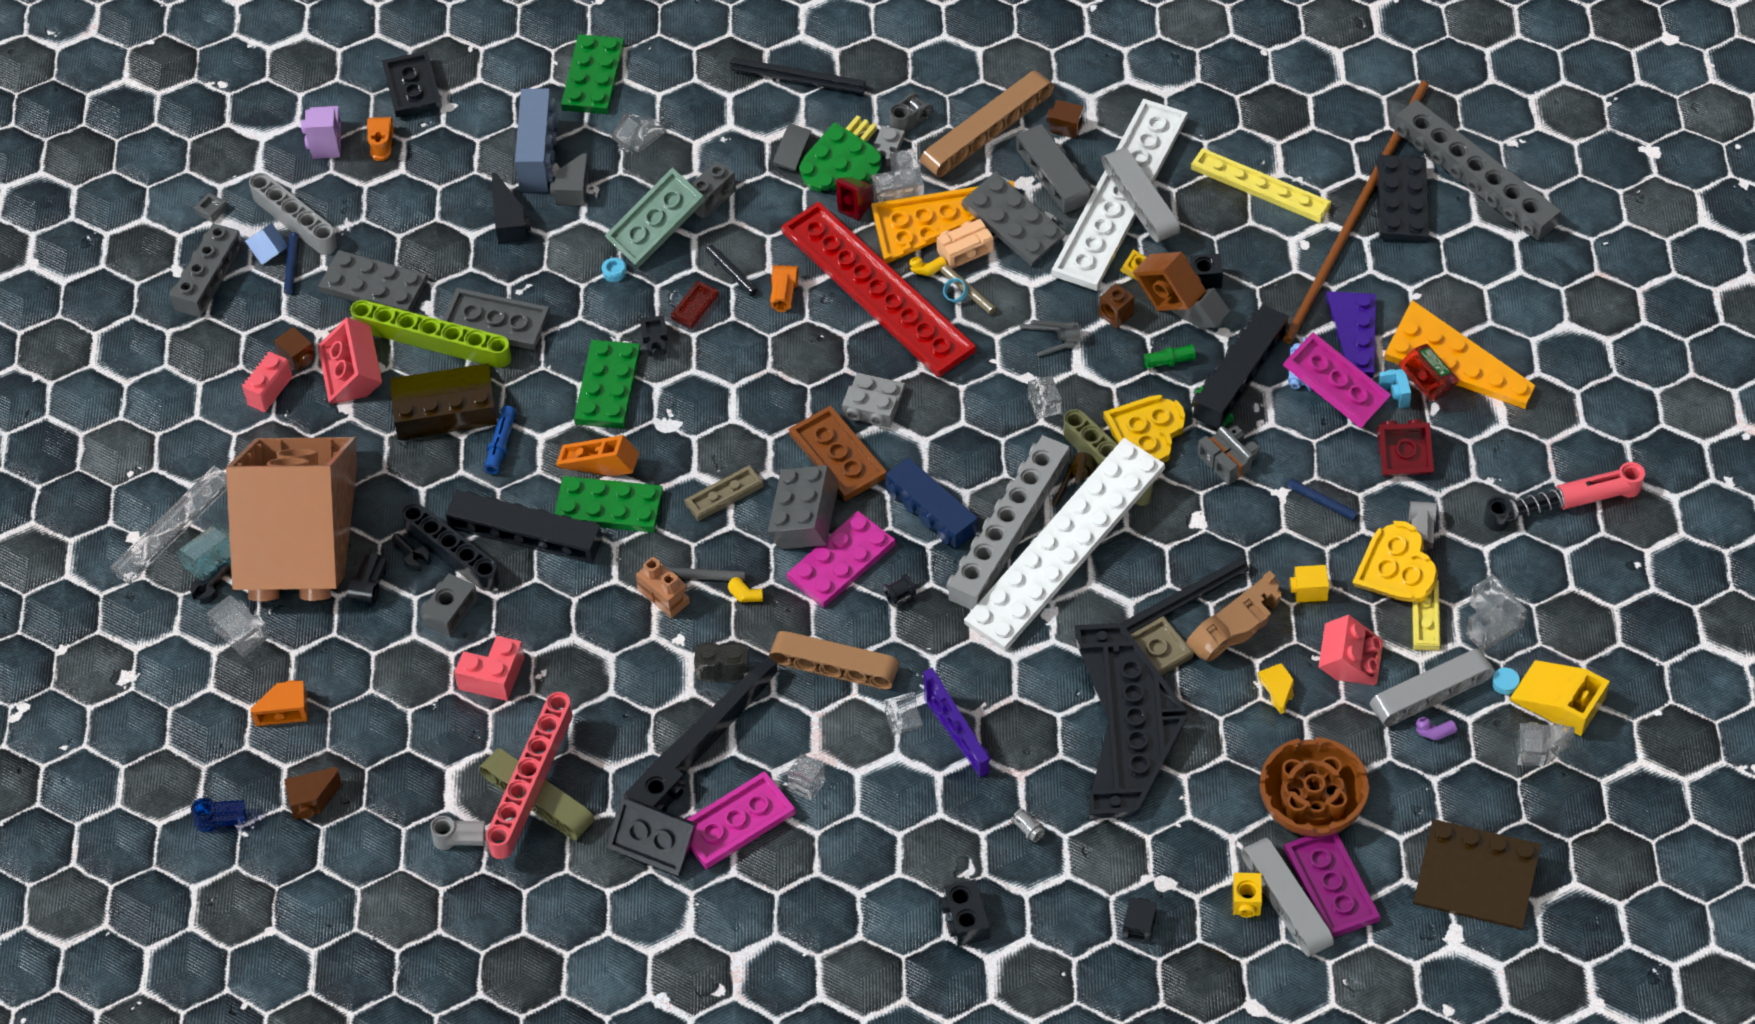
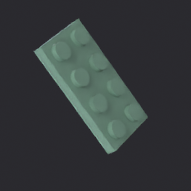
(655, 217)

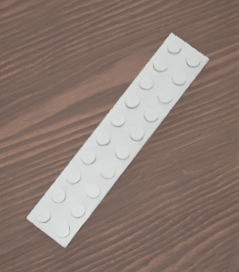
(1107, 213)
(1064, 544)

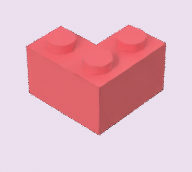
(493, 674)

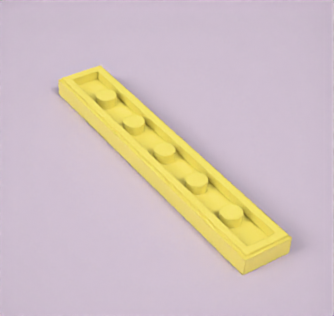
(1261, 185)

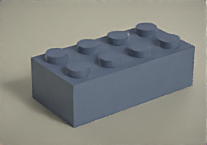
(535, 140)

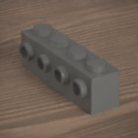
(1053, 168)
(206, 270)

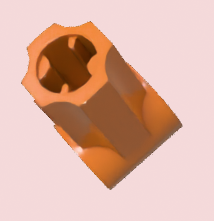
(783, 282)

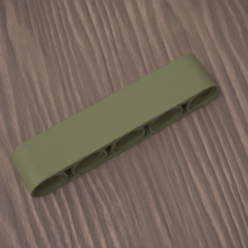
(1080, 430)
(551, 803)

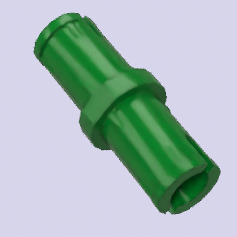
(1169, 356)

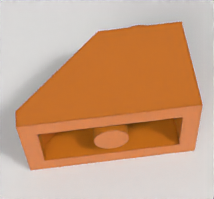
(282, 704)

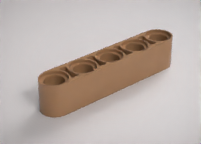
(834, 660)

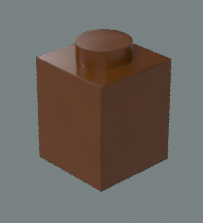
(1065, 119)
(295, 348)

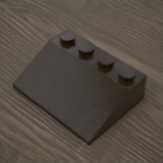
(443, 401)
(1477, 874)

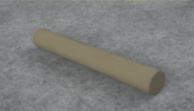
(972, 292)

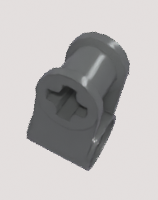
(909, 113)

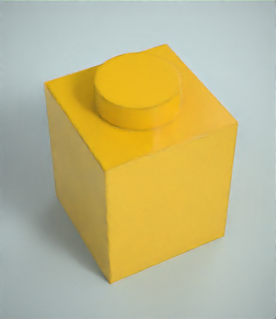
(1310, 583)

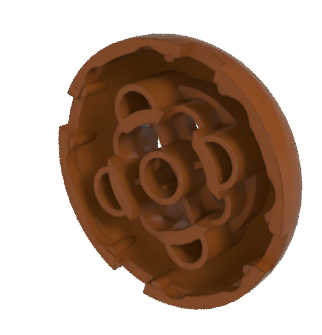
(1335, 768)

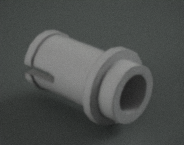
(1033, 830)

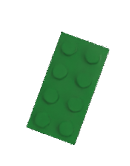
(592, 74)
(607, 384)
(610, 503)

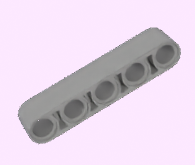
(1140, 194)
(293, 213)
(1432, 687)
(1287, 897)

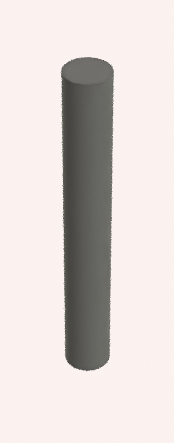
(706, 574)

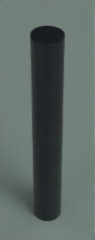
(731, 270)

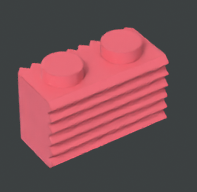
(267, 381)

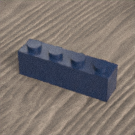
(931, 503)

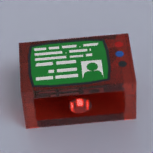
(1428, 372)

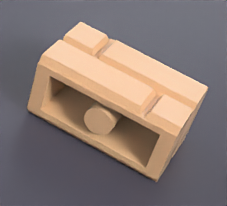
(964, 243)

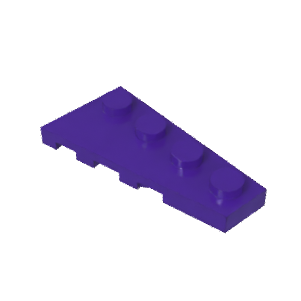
(1355, 327)
(954, 723)

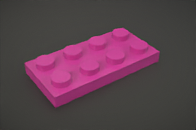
(1336, 380)
(842, 560)
(738, 819)

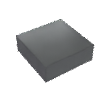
(210, 207)

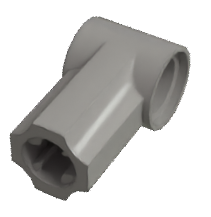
(1423, 517)
(459, 833)

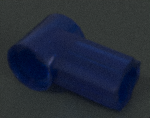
(219, 813)

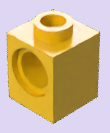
(1250, 885)

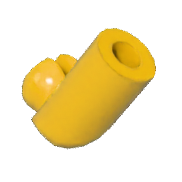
(926, 269)

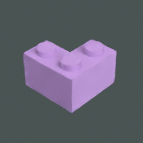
(322, 131)

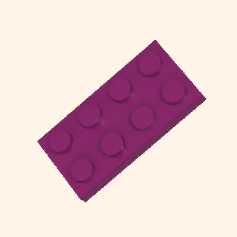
(1332, 883)

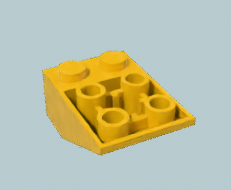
(1562, 694)

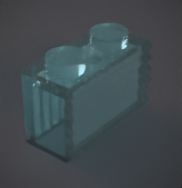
(206, 551)

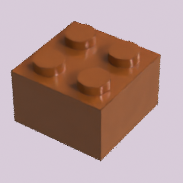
(1169, 281)

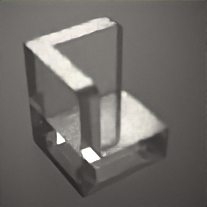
(902, 713)

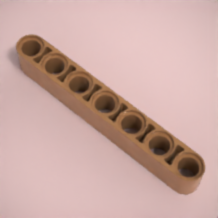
(986, 123)

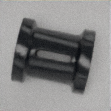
(899, 590)

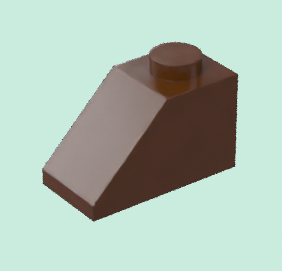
(312, 792)

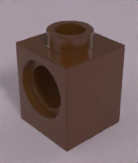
(1116, 306)

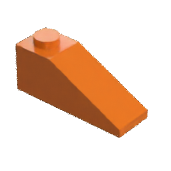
(601, 456)

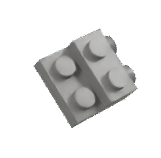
(872, 400)

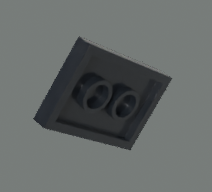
(411, 83)
(651, 835)

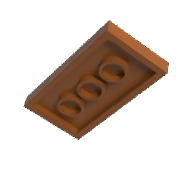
(832, 443)

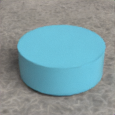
(614, 269)
(1505, 681)

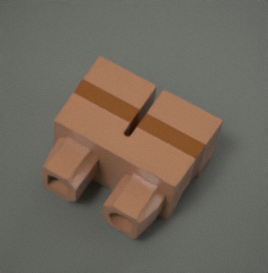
(662, 587)

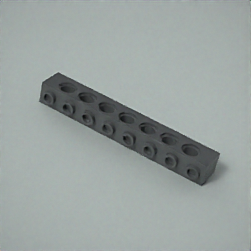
(1477, 170)

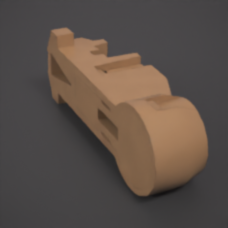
(1237, 620)

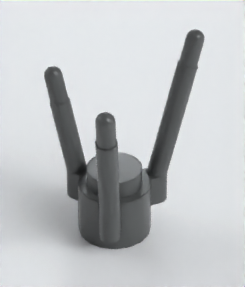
(1067, 332)

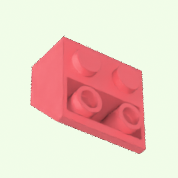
(1350, 651)

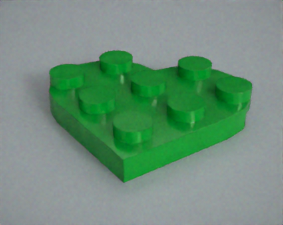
(839, 156)

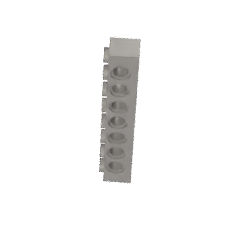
(1031, 489)

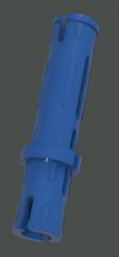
(497, 448)

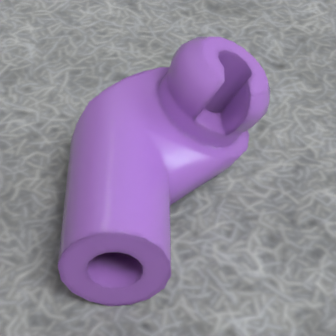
(1432, 731)

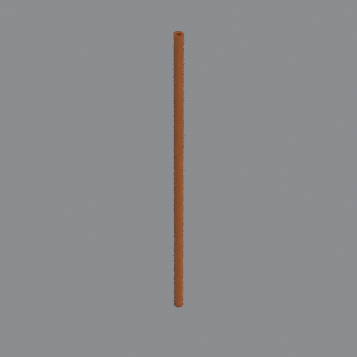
(1345, 232)

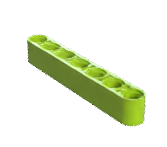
(433, 334)

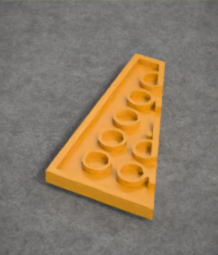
(916, 221)
(1467, 360)

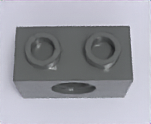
(447, 618)

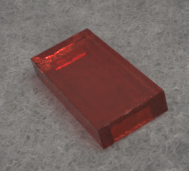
(694, 304)

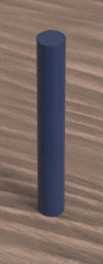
(291, 263)
(1322, 499)

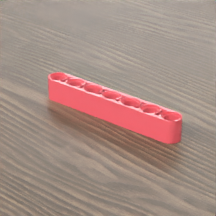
(529, 785)

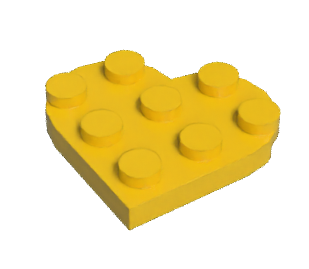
(1148, 424)
(1397, 565)

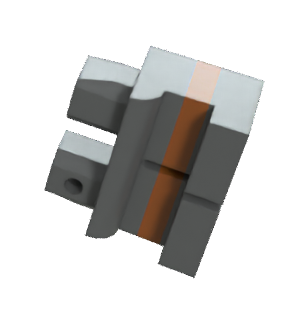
(1226, 453)

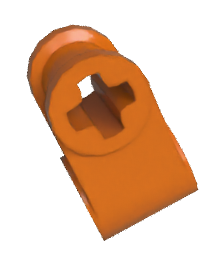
(380, 137)

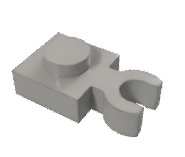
(888, 141)

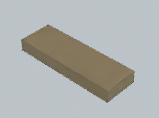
(724, 493)

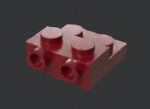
(1405, 448)

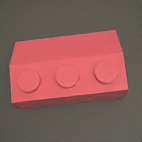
(349, 362)

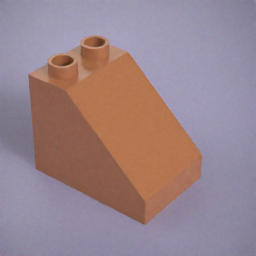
(291, 515)

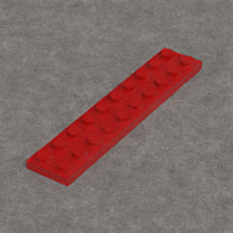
(878, 289)

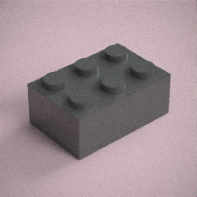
(803, 507)

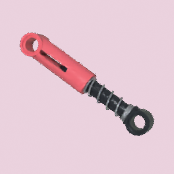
(1625, 482)

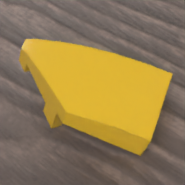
(1278, 684)

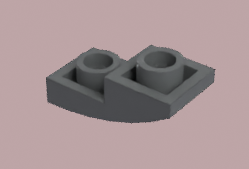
(792, 147)

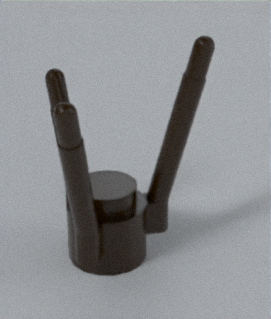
(1081, 469)

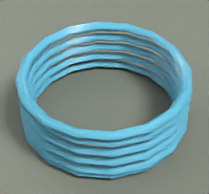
(946, 286)

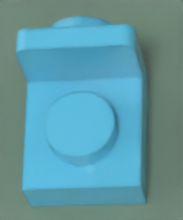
(1398, 384)

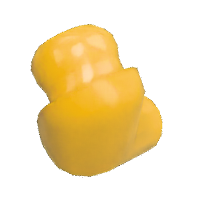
(743, 593)

